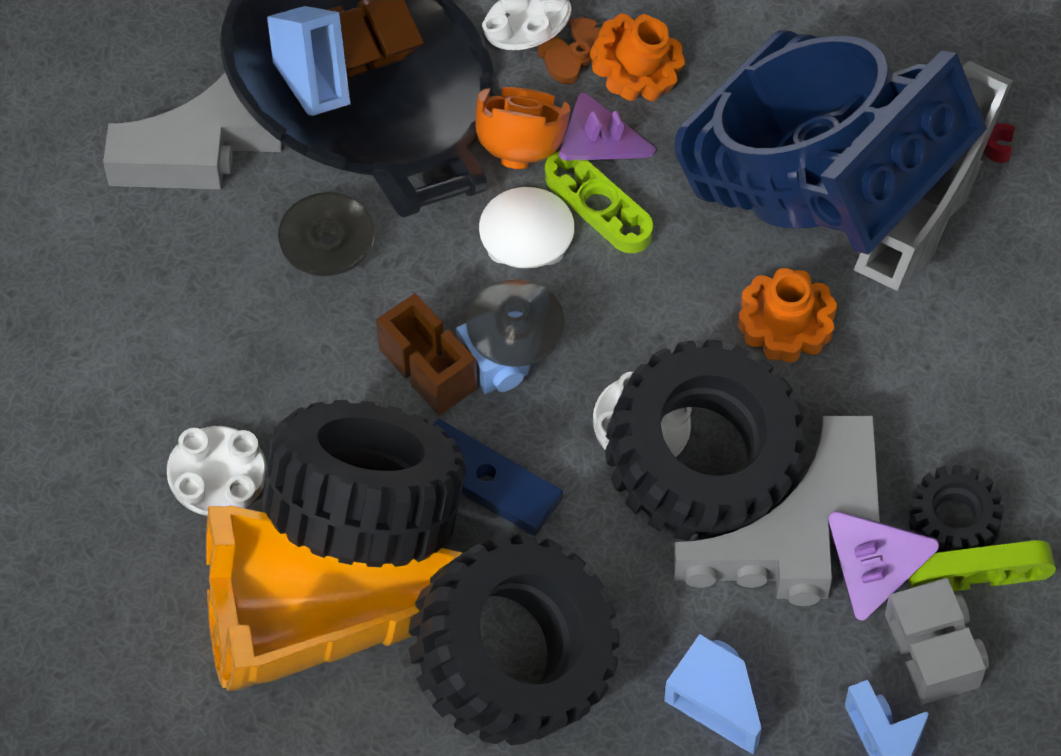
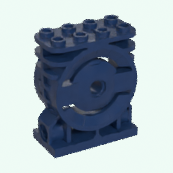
(829, 135)

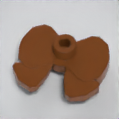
(565, 61)

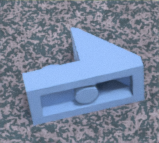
(873, 723)

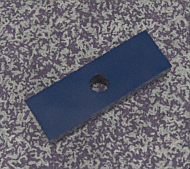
(512, 491)

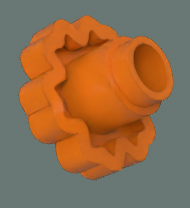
(637, 57)
(787, 315)

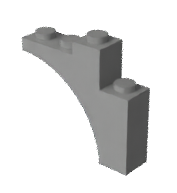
(185, 145)
(917, 235)
(796, 536)

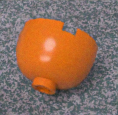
(520, 125)

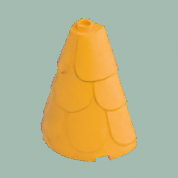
(290, 610)

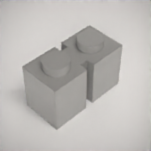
(932, 628)

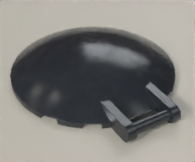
(397, 115)

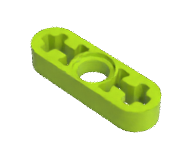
(605, 220)
(992, 564)

